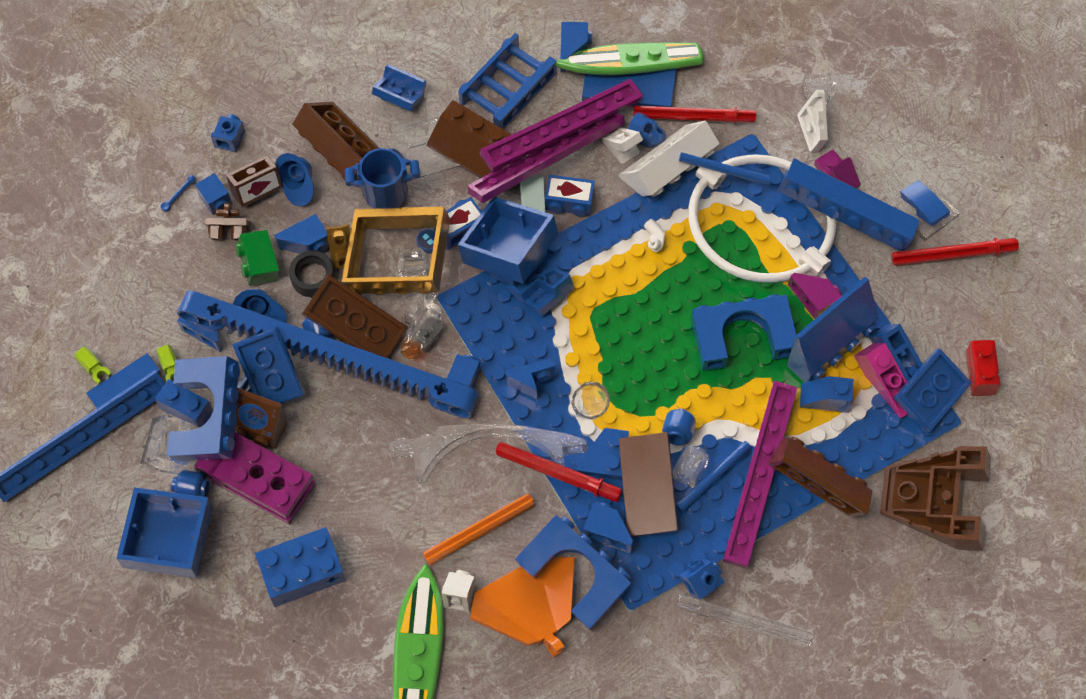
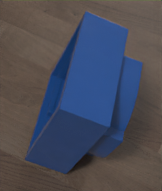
(508, 240)
(165, 532)

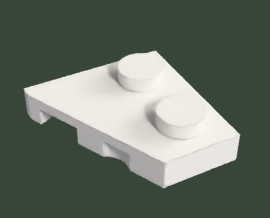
(814, 121)

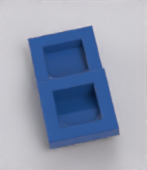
(925, 202)

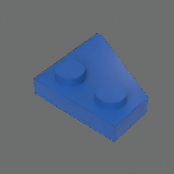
(604, 455)

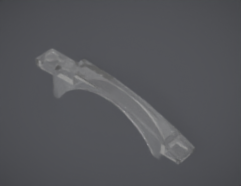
(431, 449)

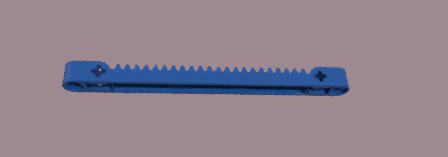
(455, 397)

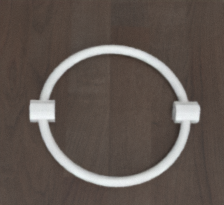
(812, 260)

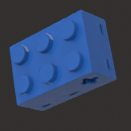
(300, 567)

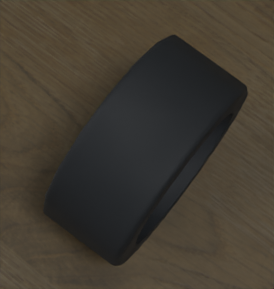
(303, 260)

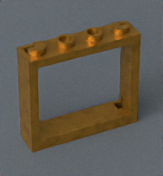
(392, 219)

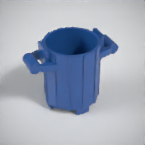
(383, 177)

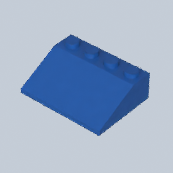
(834, 333)

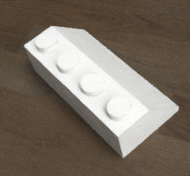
(662, 163)

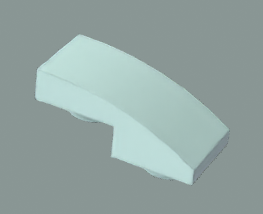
(533, 192)

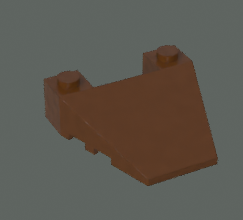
(930, 495)

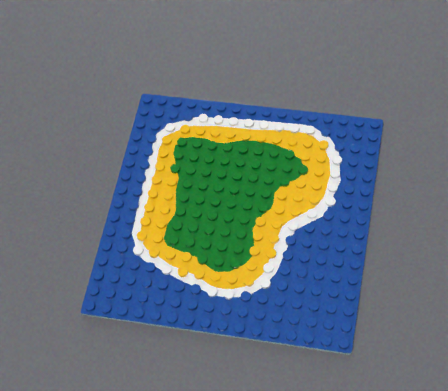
(636, 338)

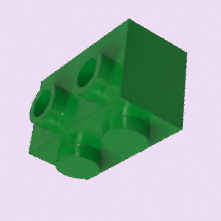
(257, 257)

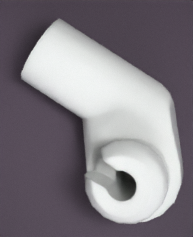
(657, 235)

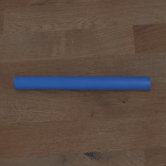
(724, 168)
(713, 476)

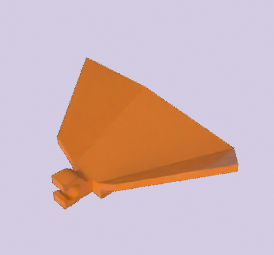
(528, 607)

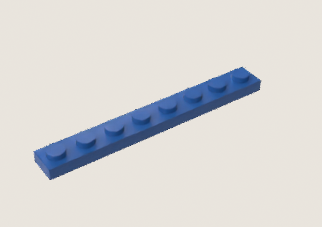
(79, 435)

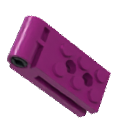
(251, 460)

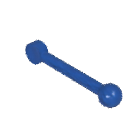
(165, 206)

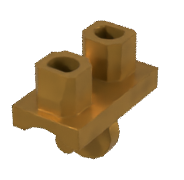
(338, 242)

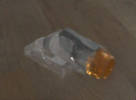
(424, 325)

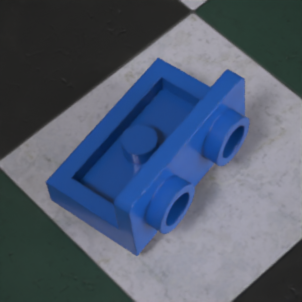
(400, 88)

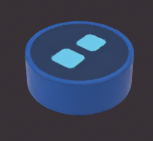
(425, 240)

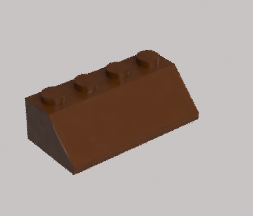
(333, 135)
(462, 135)
(821, 477)

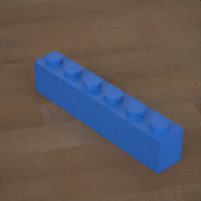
(848, 205)

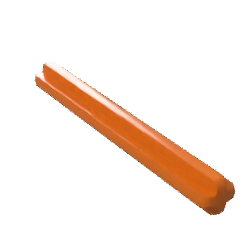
(478, 529)

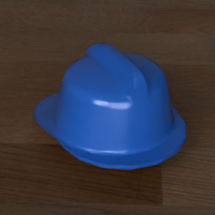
(295, 178)
(260, 302)

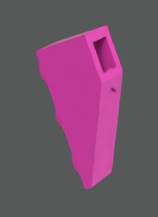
(882, 373)

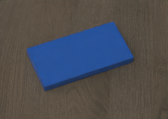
(654, 86)

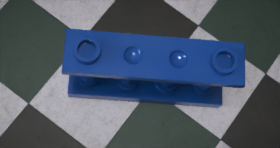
(515, 100)

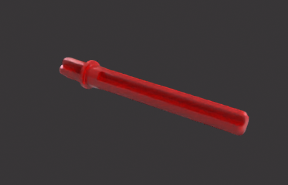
(701, 114)
(955, 251)
(560, 472)

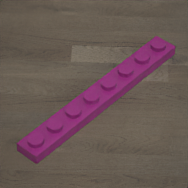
(560, 125)
(529, 165)
(759, 475)

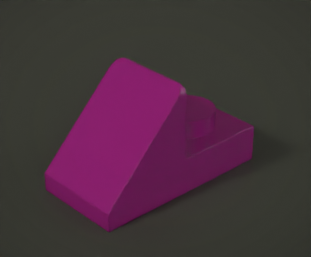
(836, 167)

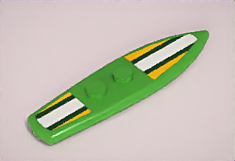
(633, 58)
(418, 639)

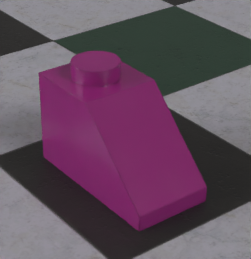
(814, 292)

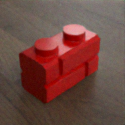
(983, 368)

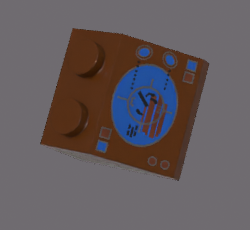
(259, 419)

